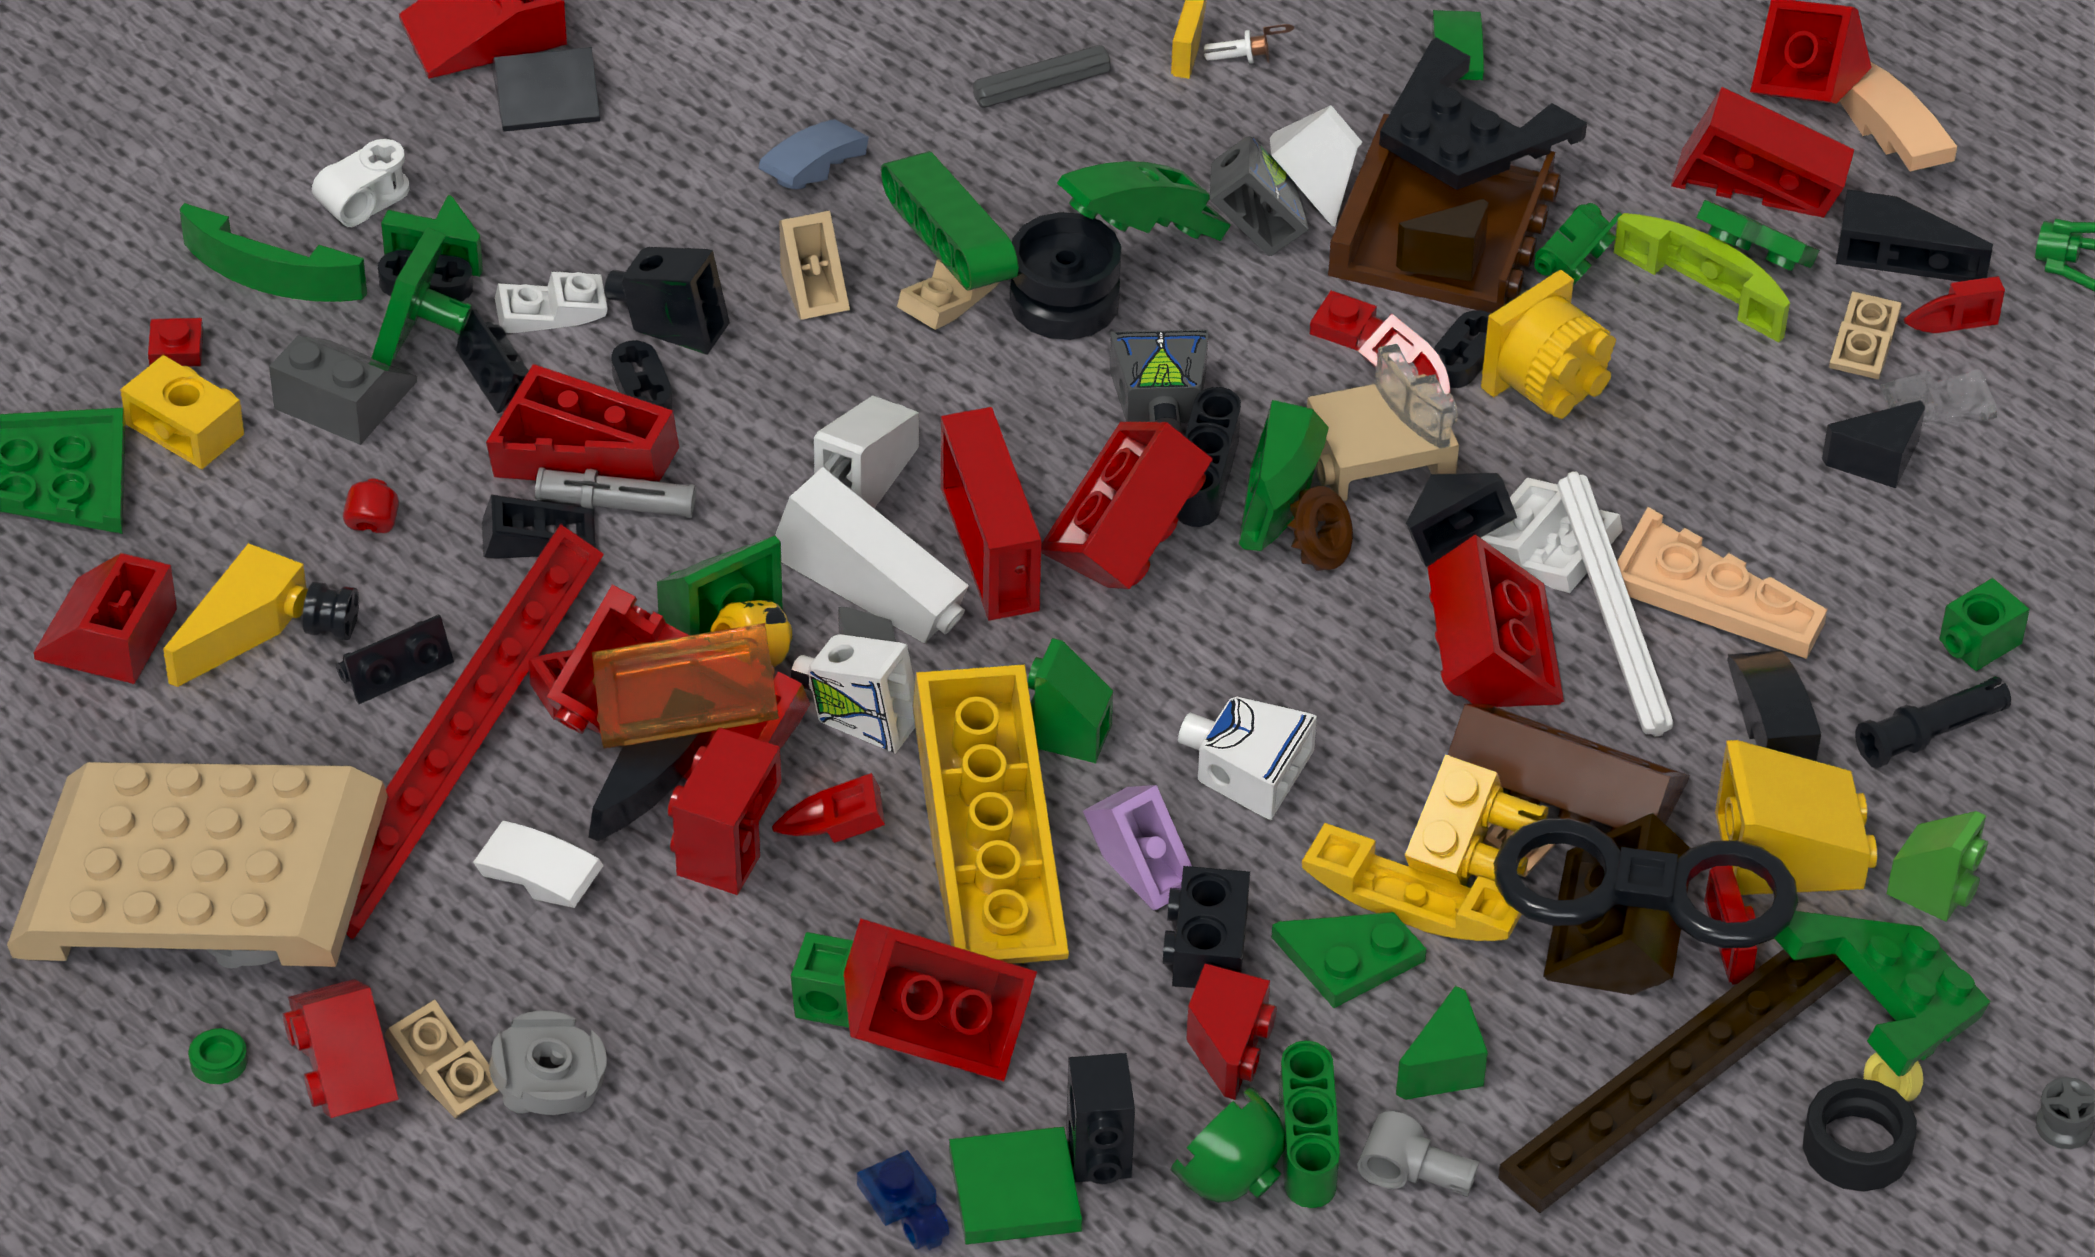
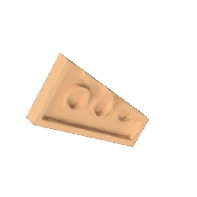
(1692, 581)

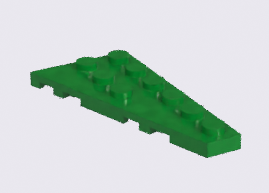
(64, 466)

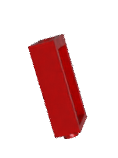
(990, 513)

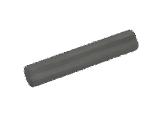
(1041, 76)

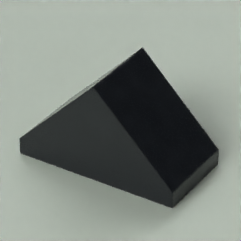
(1876, 443)
(1455, 510)

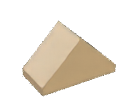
(812, 265)

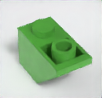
(1939, 864)

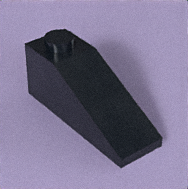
(1904, 239)

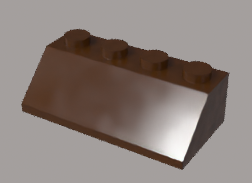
(1565, 768)

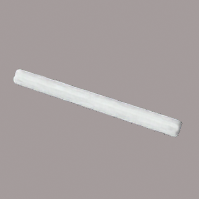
(1615, 605)

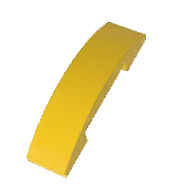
(1421, 900)

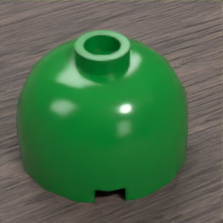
(1235, 1152)

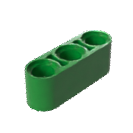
(1309, 1124)

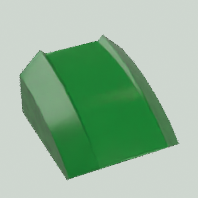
(1279, 471)

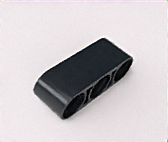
(1215, 430)

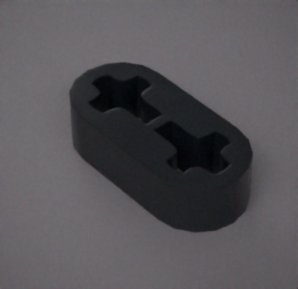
(447, 267)
(1457, 344)
(650, 379)

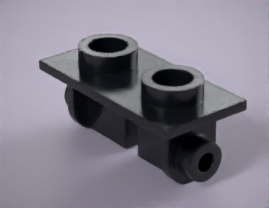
(491, 360)
(396, 659)

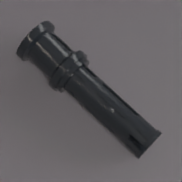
(1915, 727)

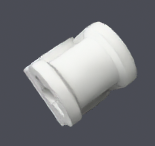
(359, 185)

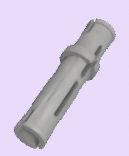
(615, 492)

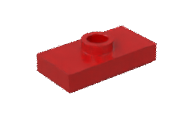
(1726, 905)

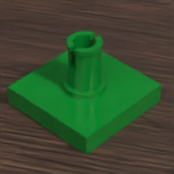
(415, 299)

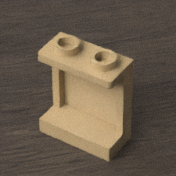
(1371, 440)

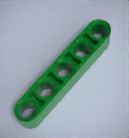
(949, 220)

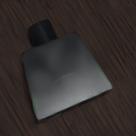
(673, 296)

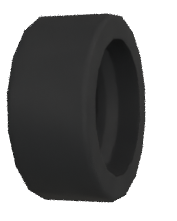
(1852, 1168)

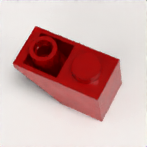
(1225, 1025)

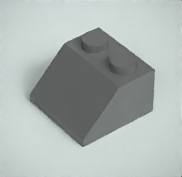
(336, 387)

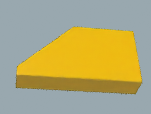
(1187, 38)

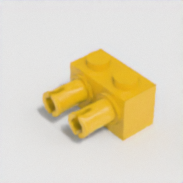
(1457, 818)

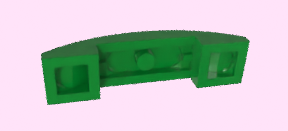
(322, 277)

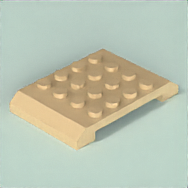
(202, 860)

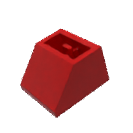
(112, 619)

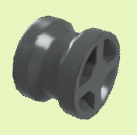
(2077, 1102)

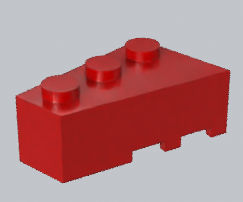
(1763, 156)
(579, 427)

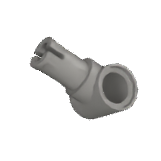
(1400, 1154)

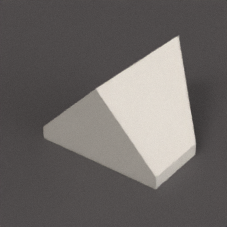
(1318, 158)

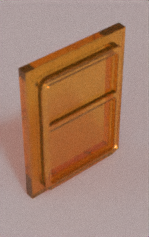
(684, 686)

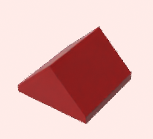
(1810, 52)

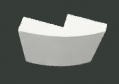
(1543, 536)

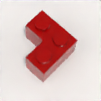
(721, 809)
(345, 1047)

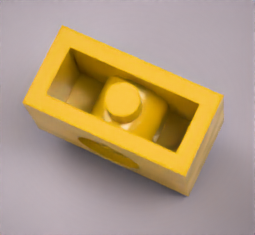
(182, 411)

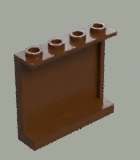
(1397, 191)

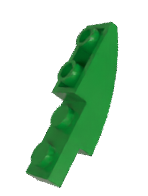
(1143, 195)

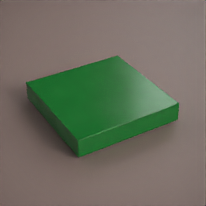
(1015, 1185)

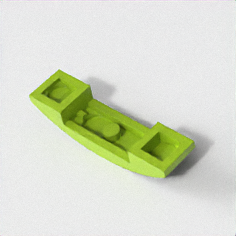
(1713, 263)

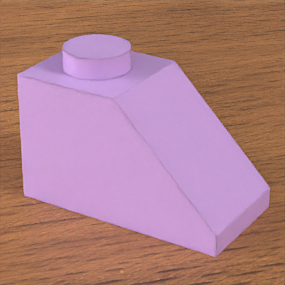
(1140, 841)

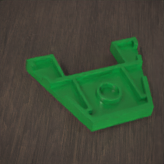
(1903, 972)

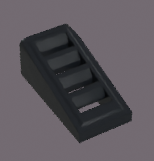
(507, 516)

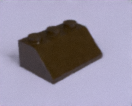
(1629, 944)

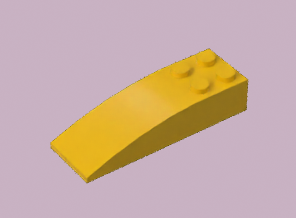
(989, 813)

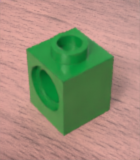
(1983, 624)
(819, 979)

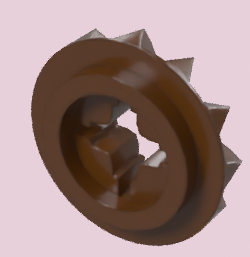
(1334, 538)

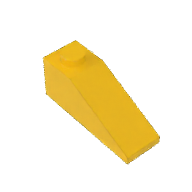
(238, 613)

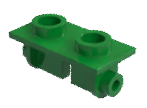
(1588, 234)

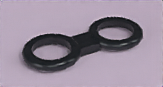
(1646, 881)

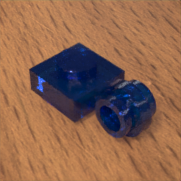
(902, 1191)

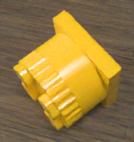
(1547, 348)

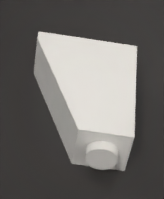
(868, 446)

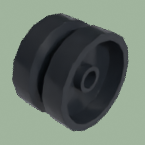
(1066, 276)

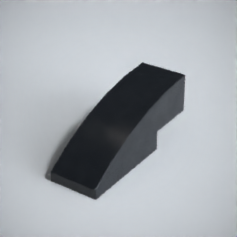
(1775, 703)
(641, 779)

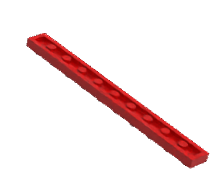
(472, 709)

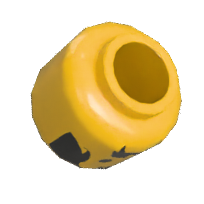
(758, 612)

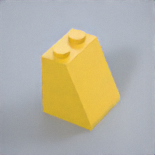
(1797, 813)

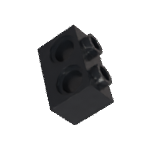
(1209, 921)
(1100, 1118)

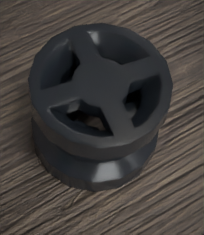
(330, 610)

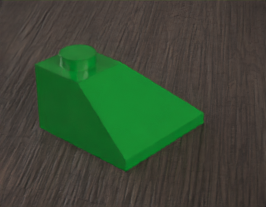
(696, 595)

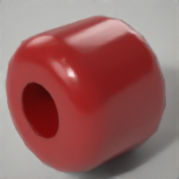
(371, 506)

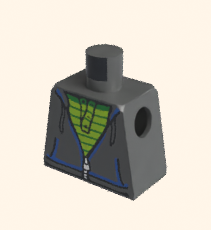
(1245, 185)
(1158, 373)

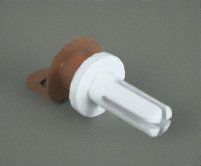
(1247, 47)

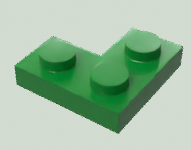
(1744, 231)

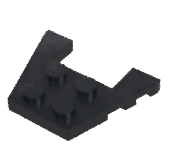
(1458, 137)

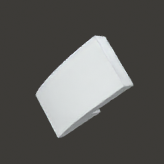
(565, 302)
(542, 863)

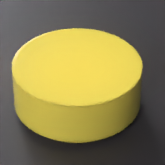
(1907, 1086)

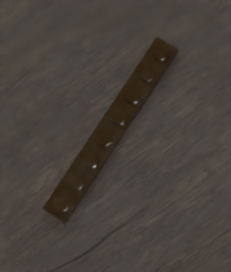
(1667, 1076)

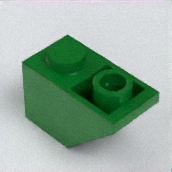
(1069, 704)

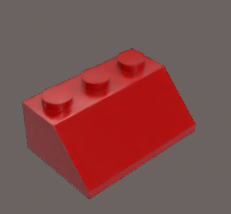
(1127, 503)
(1493, 629)
(935, 999)

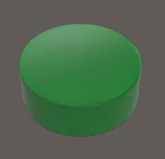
(218, 1056)

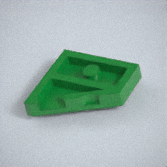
(1349, 952)

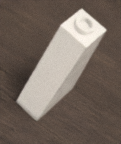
(867, 559)

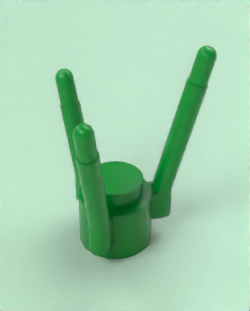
(2062, 243)

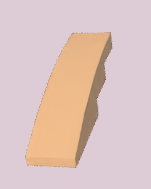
(1898, 120)

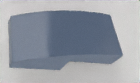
(809, 153)

